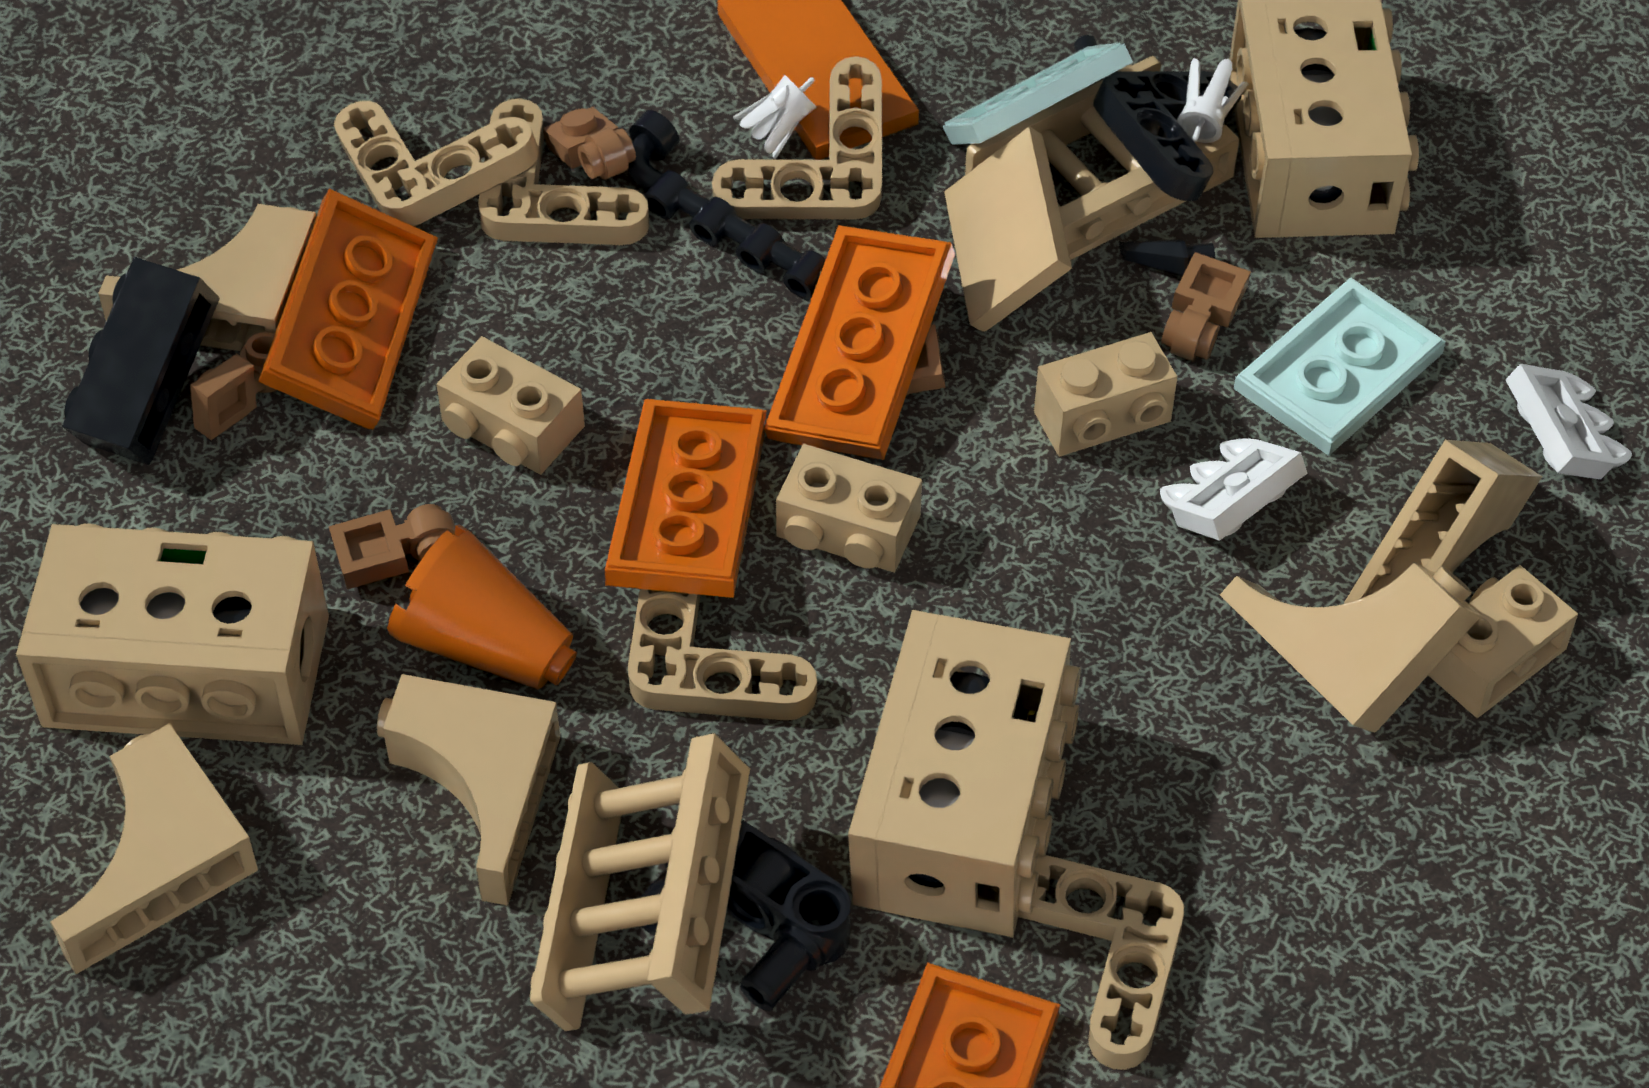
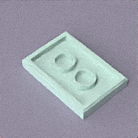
(1036, 93)
(1339, 366)

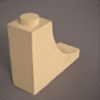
(248, 275)
(1455, 508)
(1369, 650)
(487, 752)
(172, 853)

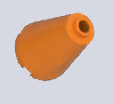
(481, 615)

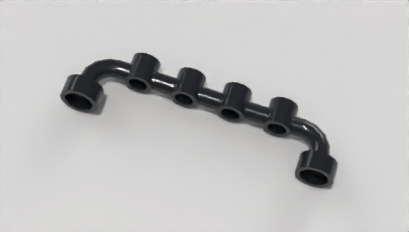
(714, 218)

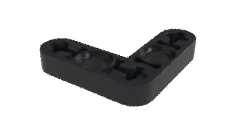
(1144, 116)

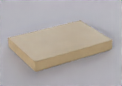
(1007, 230)

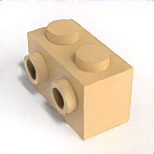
(1105, 394)
(510, 405)
(848, 508)
(1512, 640)

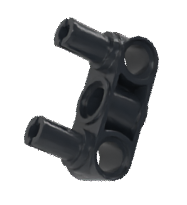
(776, 896)

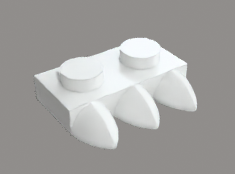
(1564, 424)
(1233, 489)

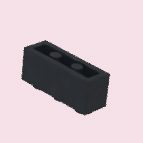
(140, 360)

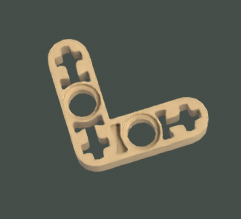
(842, 167)
(424, 178)
(535, 202)
(690, 667)
(1130, 943)

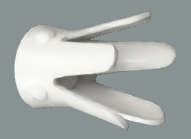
(777, 112)
(1205, 114)

